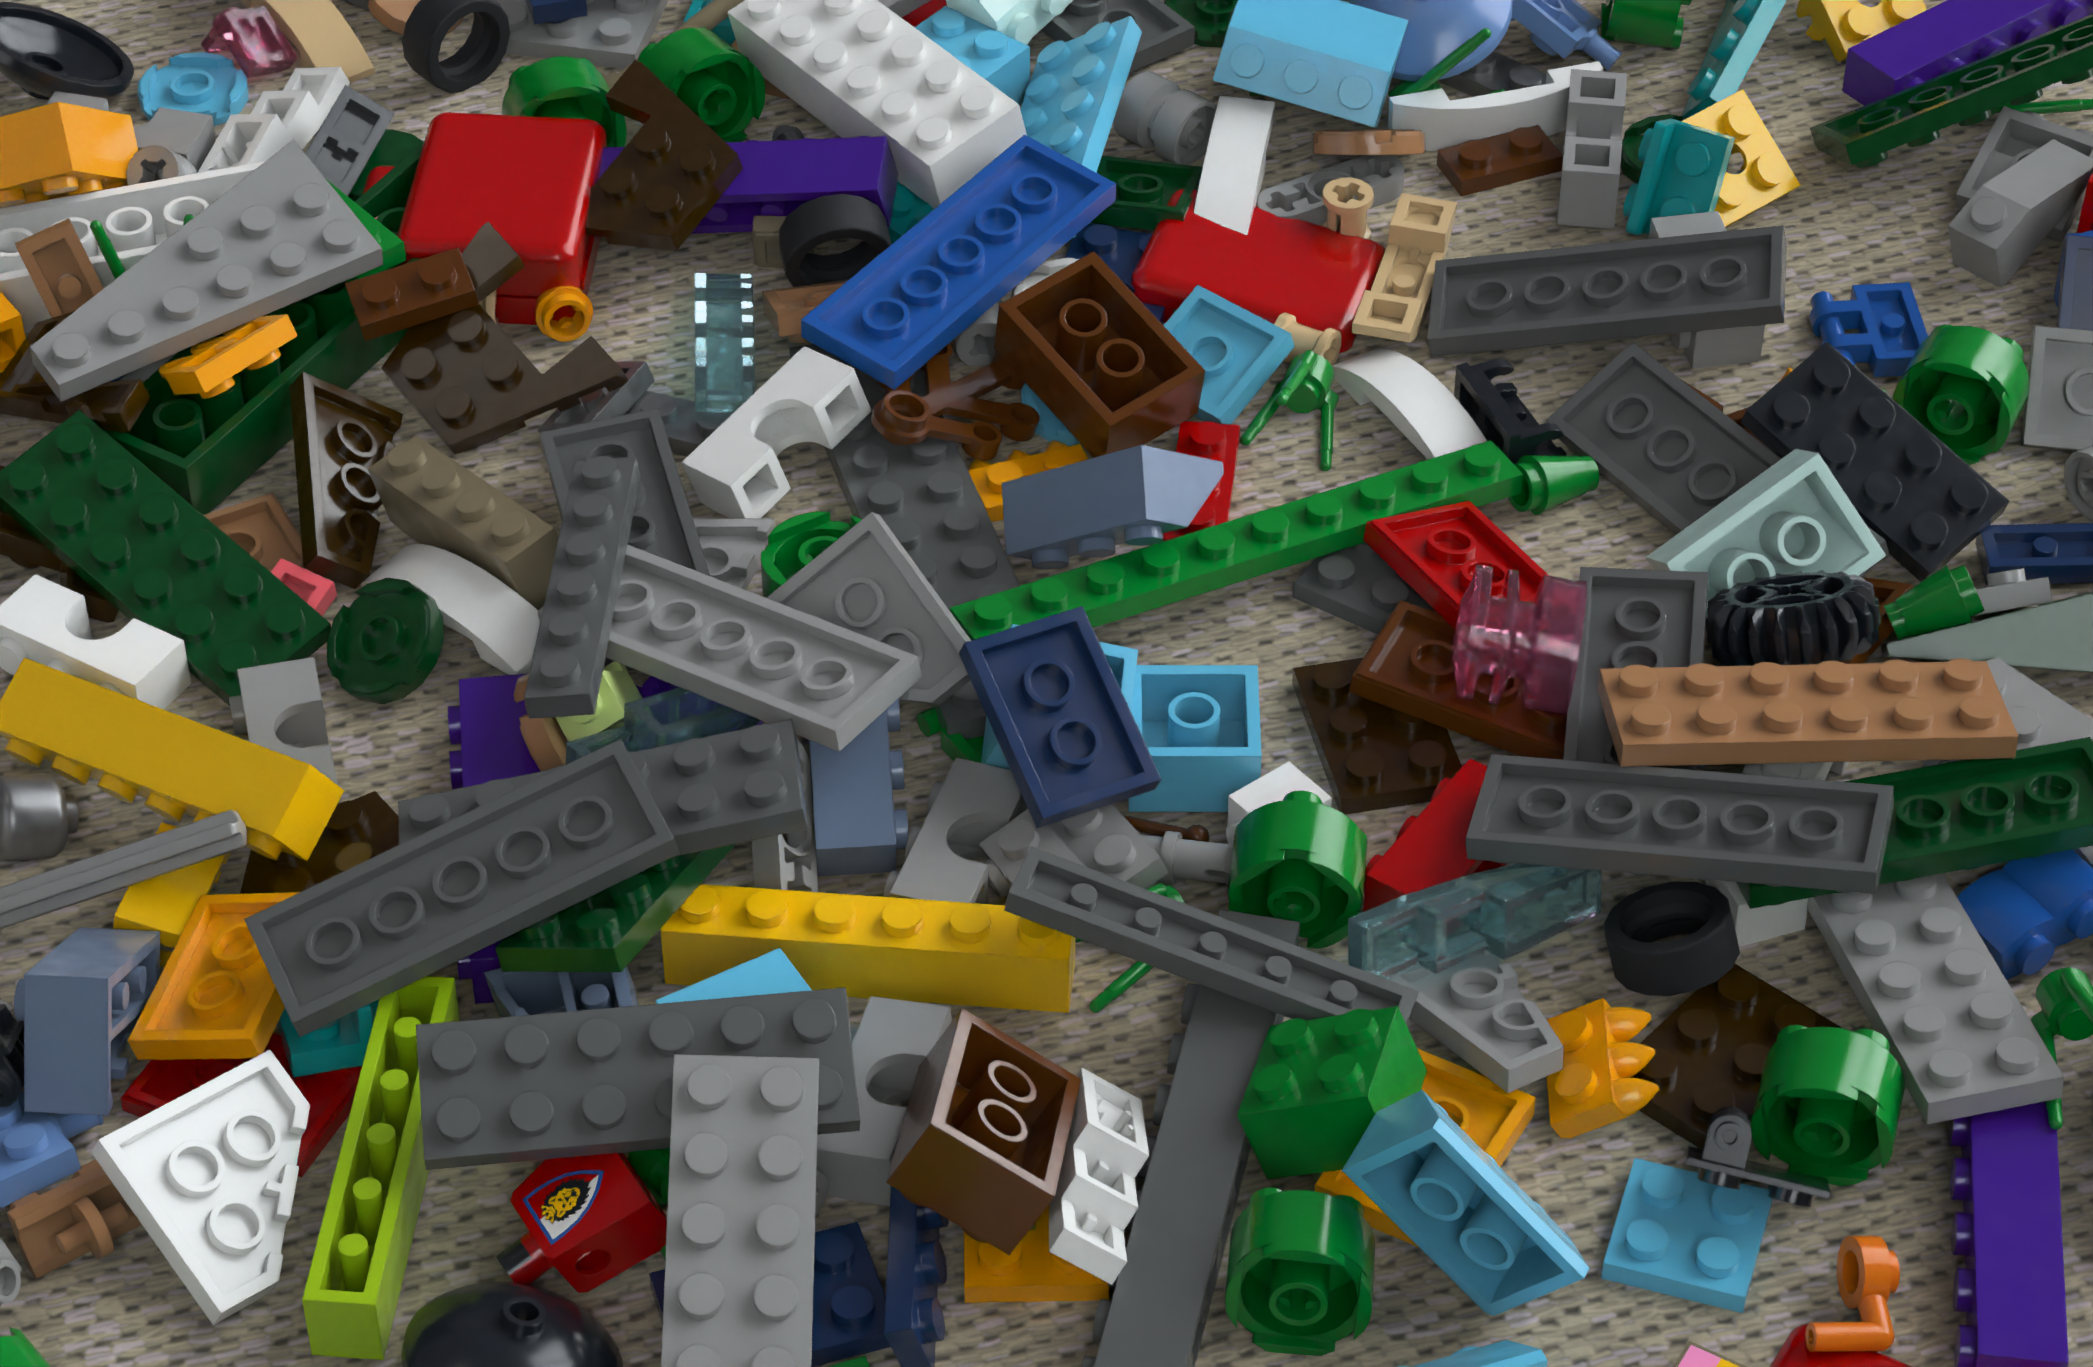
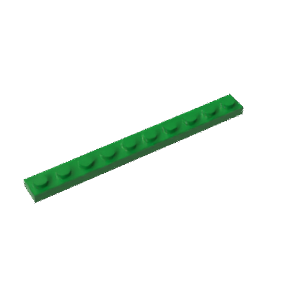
(1247, 544)

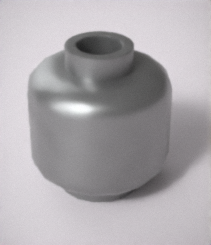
(34, 816)

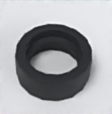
(474, 60)
(827, 220)
(1677, 964)

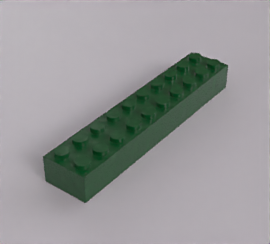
(220, 441)

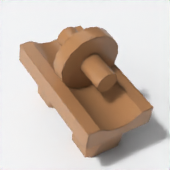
(70, 1220)

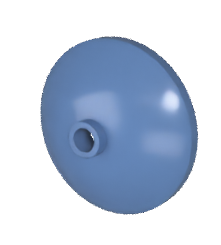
(1440, 28)

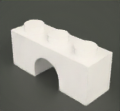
(802, 402)
(54, 629)

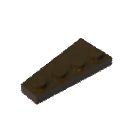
(334, 446)

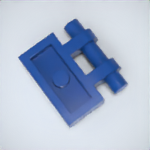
(1886, 323)

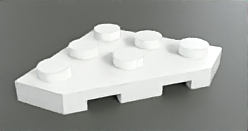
(216, 1180)

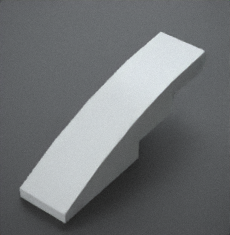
(278, 119)
(1235, 162)
(1098, 1178)

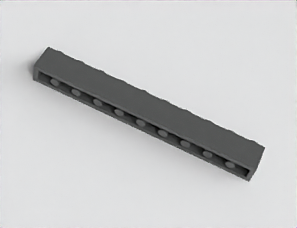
(1189, 1179)

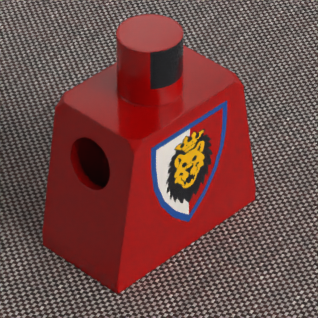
(585, 1220)

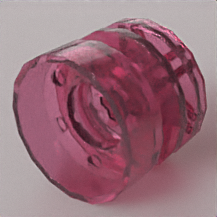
(1520, 639)

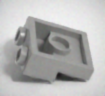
(2014, 138)
(1093, 839)

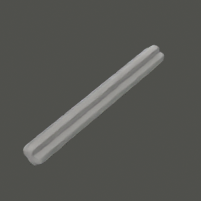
(121, 867)

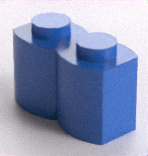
(2031, 909)

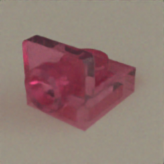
(252, 40)

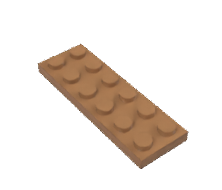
(1805, 713)

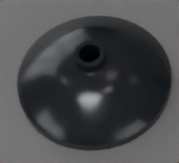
(60, 54)
(506, 1328)

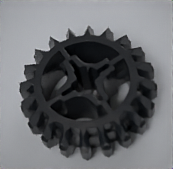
(1793, 619)

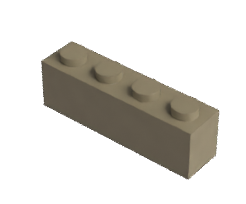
(463, 514)

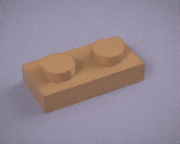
(60, 268)

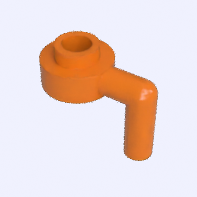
(1865, 1280)

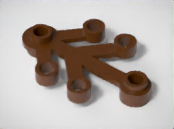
(910, 419)

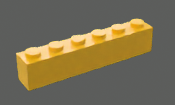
(164, 759)
(875, 946)

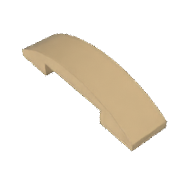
(319, 35)
(1405, 277)

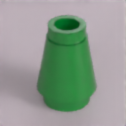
(1553, 481)
(1935, 604)

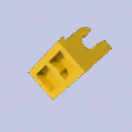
(167, 900)

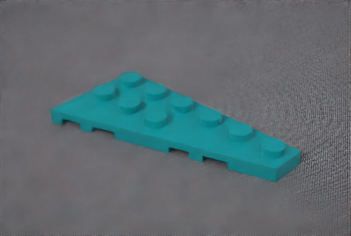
(1731, 51)

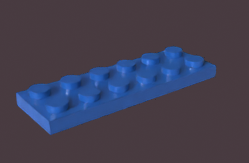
(958, 261)

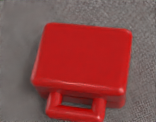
(522, 178)
(1268, 272)

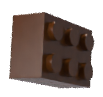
(1098, 358)
(984, 1132)

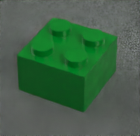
(1323, 1086)

